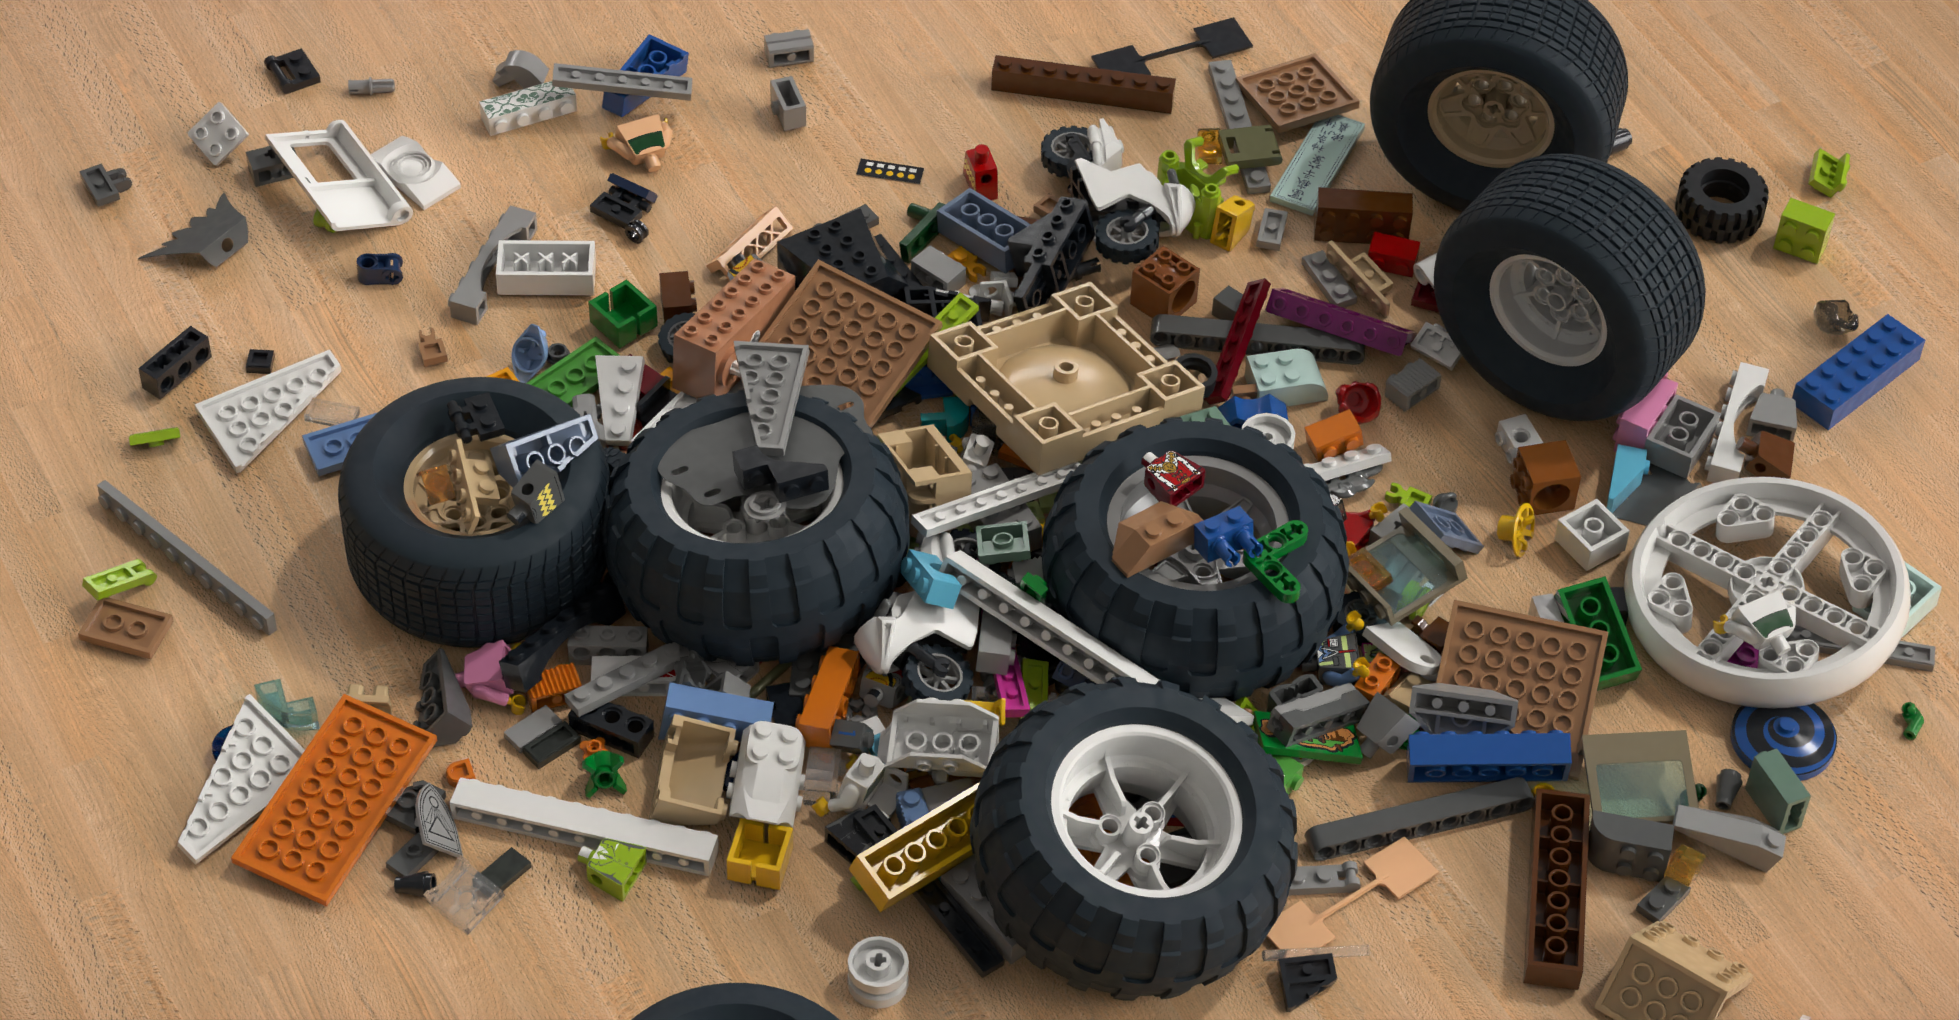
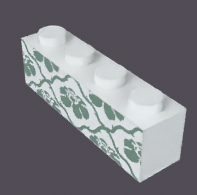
(526, 107)

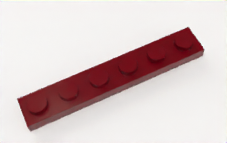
(1238, 339)

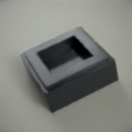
(260, 361)

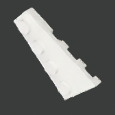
(619, 393)

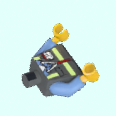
(1338, 656)

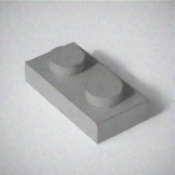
(1272, 229)

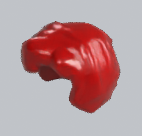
(1361, 399)

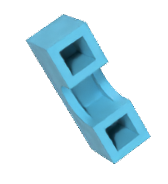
(932, 586)

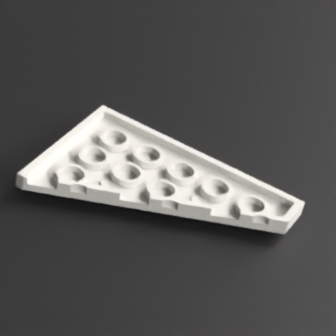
(256, 412)
(242, 780)

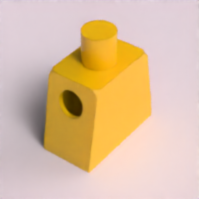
(1233, 215)

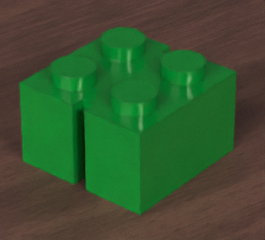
(629, 314)

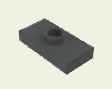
(410, 857)

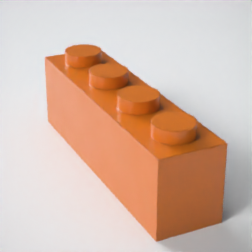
(828, 696)

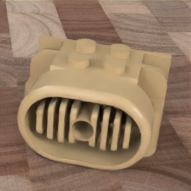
(927, 468)

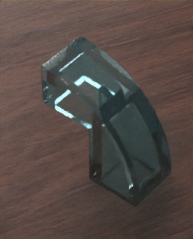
(291, 715)

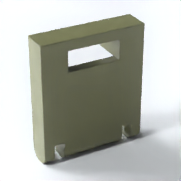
(1255, 146)

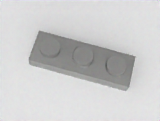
(1329, 279)

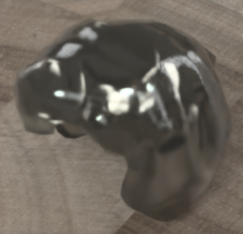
(1835, 317)

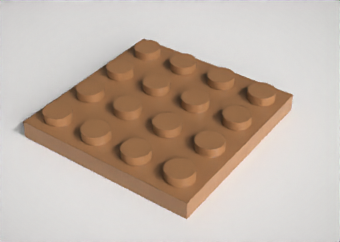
(1297, 93)

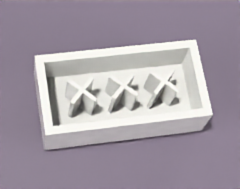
(545, 267)

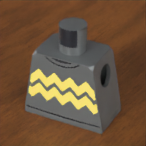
(536, 494)

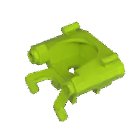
(1201, 185)

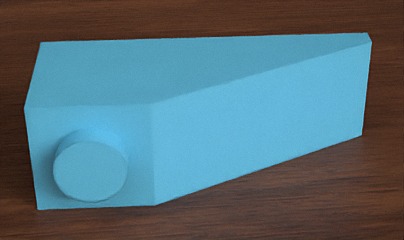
(1627, 474)

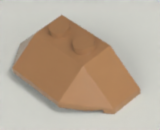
(1152, 536)

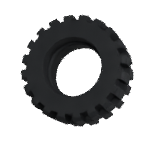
(1725, 180)

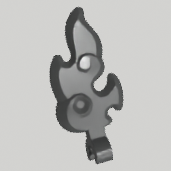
(1353, 483)

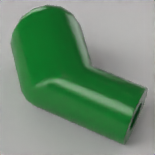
(1913, 719)

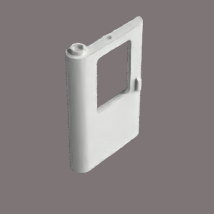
(346, 204)

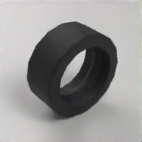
(1204, 365)

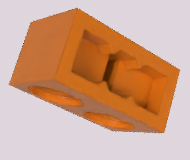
(1382, 676)

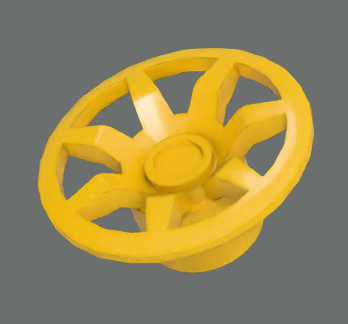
(1514, 528)

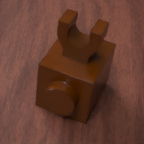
(1432, 634)

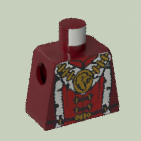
(1172, 477)

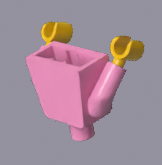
(485, 679)

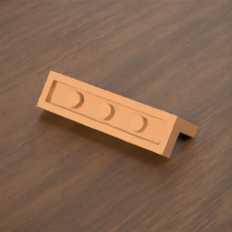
(751, 234)

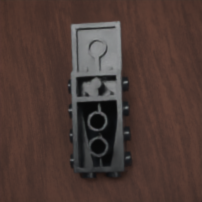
(1050, 251)

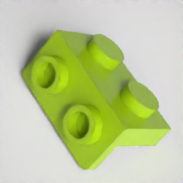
(1828, 172)

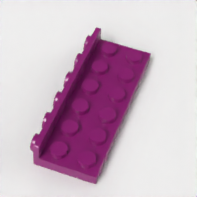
(1339, 321)

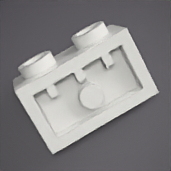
(1437, 345)

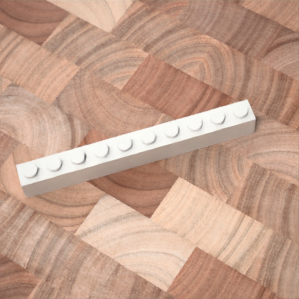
(1039, 622)
(582, 825)

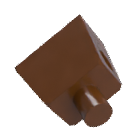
(1767, 455)

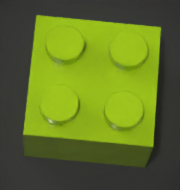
(1804, 230)

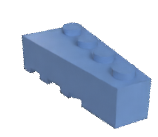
(713, 707)

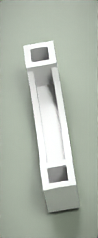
(1727, 460)

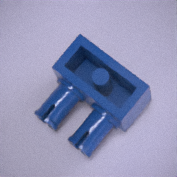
(1225, 535)

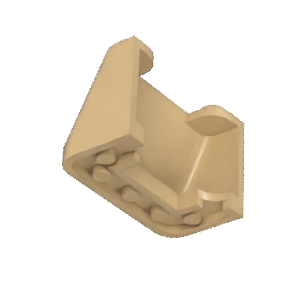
(692, 773)

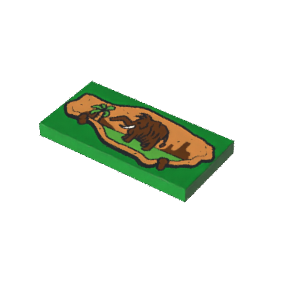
(1334, 746)

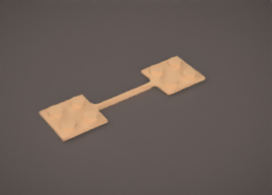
(1396, 867)

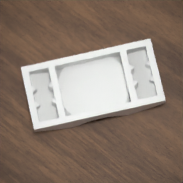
(416, 172)

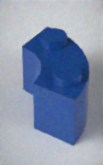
(1238, 410)

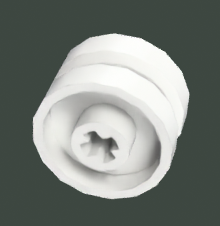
(1274, 427)
(878, 972)

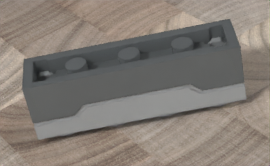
(1317, 714)

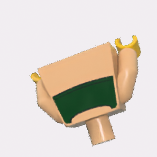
(641, 141)

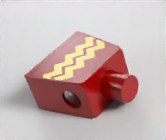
(980, 163)

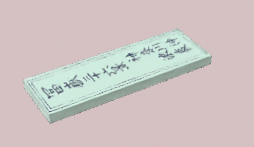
(1317, 163)

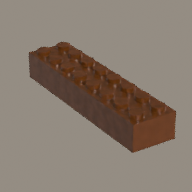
(1557, 889)

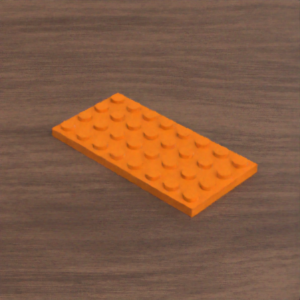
(334, 800)

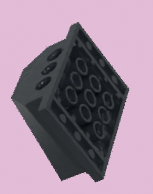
(849, 248)

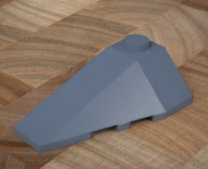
(551, 446)

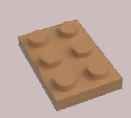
(126, 627)

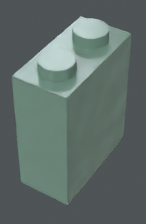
(1777, 791)

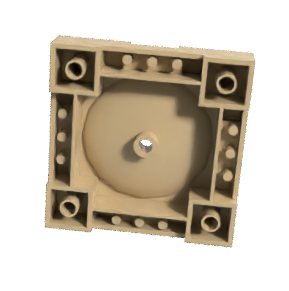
(1062, 377)

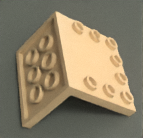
(1669, 978)

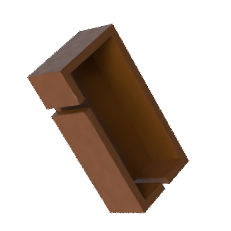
(1357, 214)

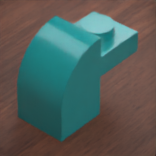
(951, 421)

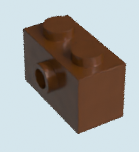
(676, 294)

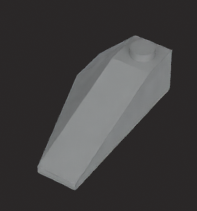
(1733, 835)

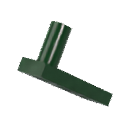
(922, 233)

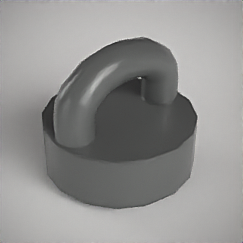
(1446, 501)

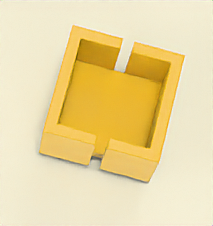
(756, 860)

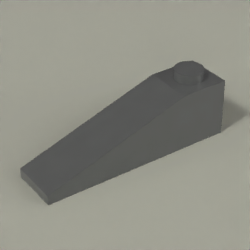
(443, 703)

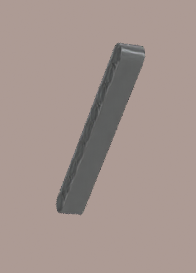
(1211, 335)
(1419, 818)

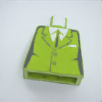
(614, 866)

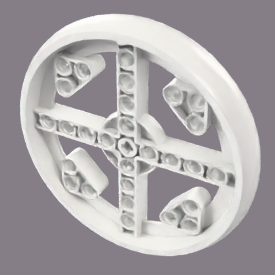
(1743, 512)

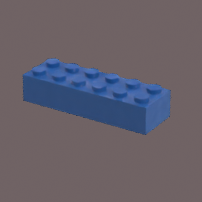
(1858, 371)
(1488, 756)

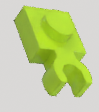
(1407, 497)

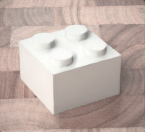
(1591, 534)

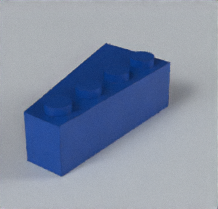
(650, 57)

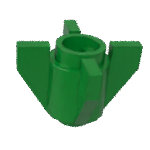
(604, 773)

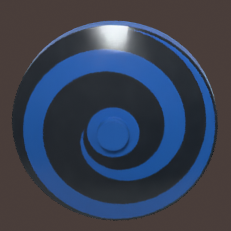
(1799, 733)

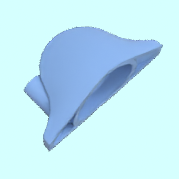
(529, 353)

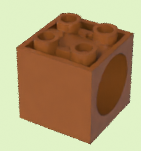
(1164, 284)
(1546, 477)

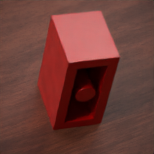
(1394, 253)

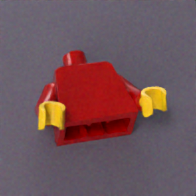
(1359, 526)

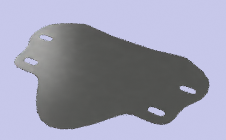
(710, 448)

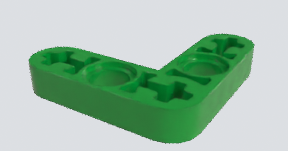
(1269, 561)

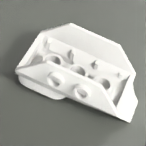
(940, 737)
(768, 774)

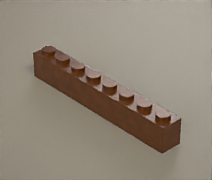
(1083, 84)

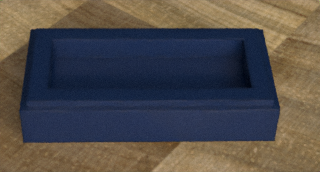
(632, 187)

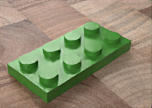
(574, 373)

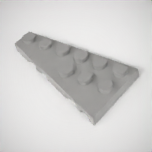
(771, 388)

